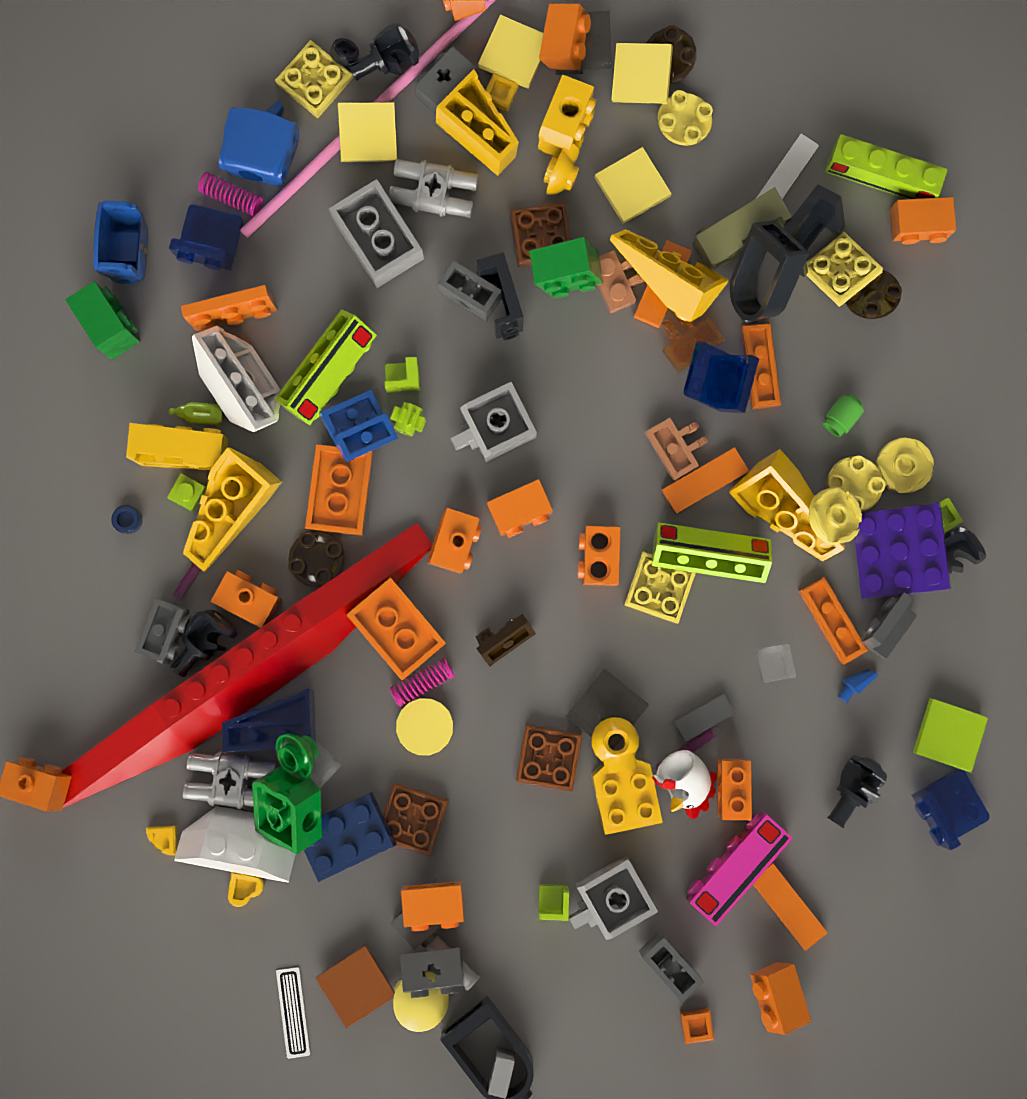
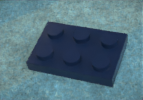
(349, 837)

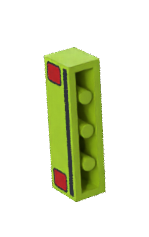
(884, 169)
(326, 367)
(712, 552)

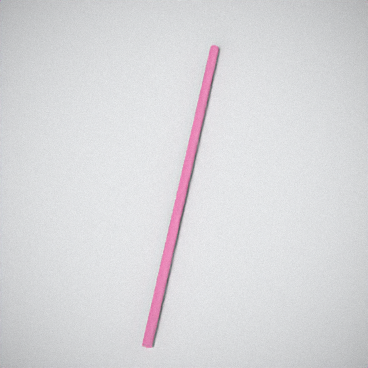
(390, 93)

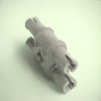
(427, 174)
(222, 766)

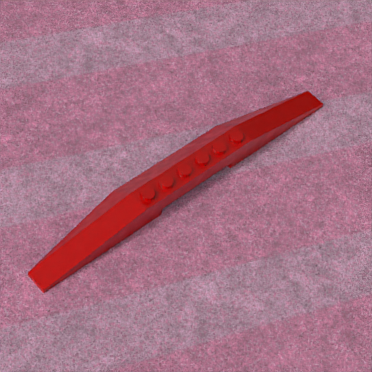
(244, 673)

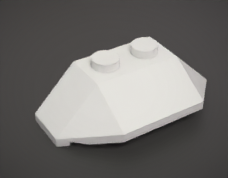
(236, 378)
(229, 842)

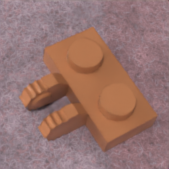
(616, 288)
(672, 448)

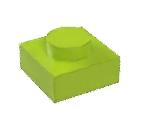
(187, 492)
(949, 514)

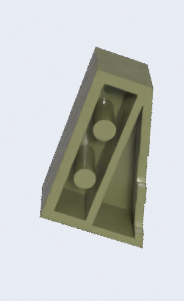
(726, 238)

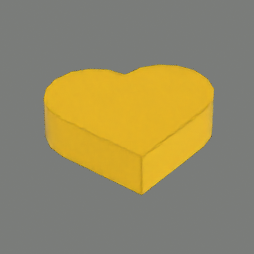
(243, 887)

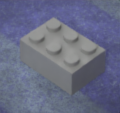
(376, 233)

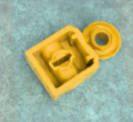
(564, 130)
(623, 783)

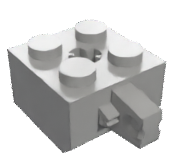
(490, 439)
(611, 916)

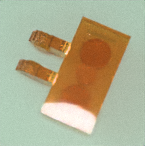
(681, 350)

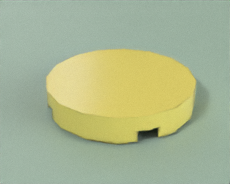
(905, 465)
(835, 515)
(424, 726)

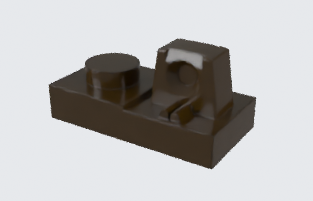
(496, 646)

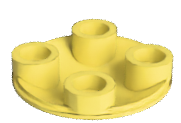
(685, 118)
(859, 478)
(422, 1012)

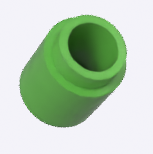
(843, 415)

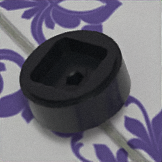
(344, 51)

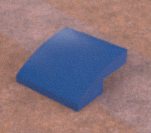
(358, 426)

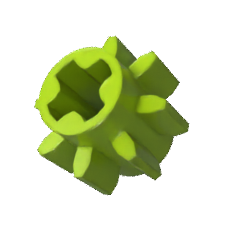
(408, 419)

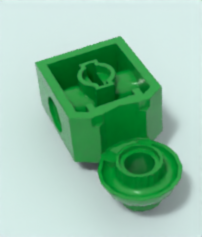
(287, 798)

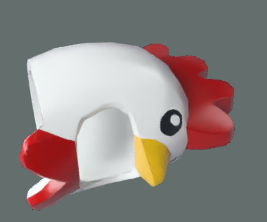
(687, 782)

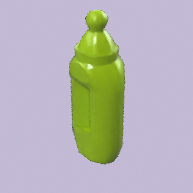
(199, 413)

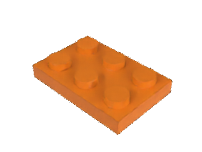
(230, 308)
(338, 492)
(396, 628)

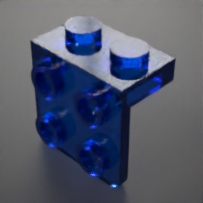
(208, 238)
(720, 378)
(950, 808)

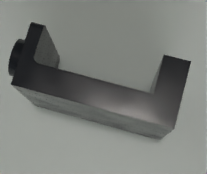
(818, 211)
(493, 270)

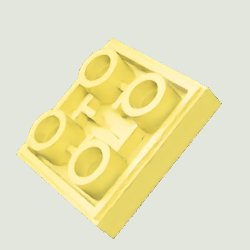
(512, 51)
(642, 73)
(314, 79)
(367, 132)
(632, 185)
(842, 269)
(659, 590)

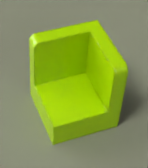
(402, 376)
(553, 902)

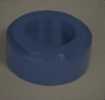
(126, 519)

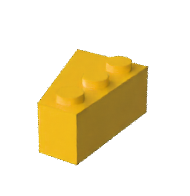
(477, 124)
(175, 447)

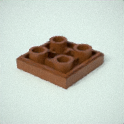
(538, 228)
(548, 758)
(414, 817)
(356, 986)

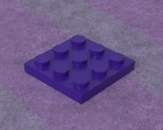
(902, 551)

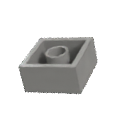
(501, 1072)

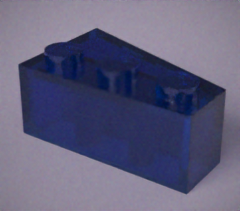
(263, 726)

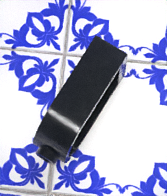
(791, 257)
(468, 1024)

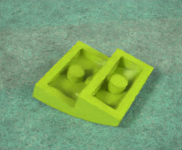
(950, 735)

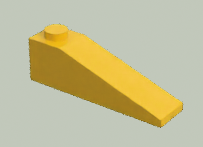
(679, 285)
(232, 498)
(782, 498)

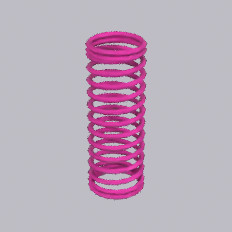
(254, 206)
(398, 698)

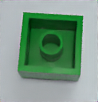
(566, 267)
(103, 319)

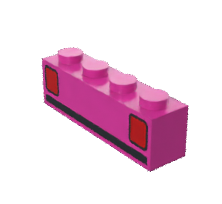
(738, 868)

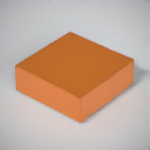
(697, 1025)

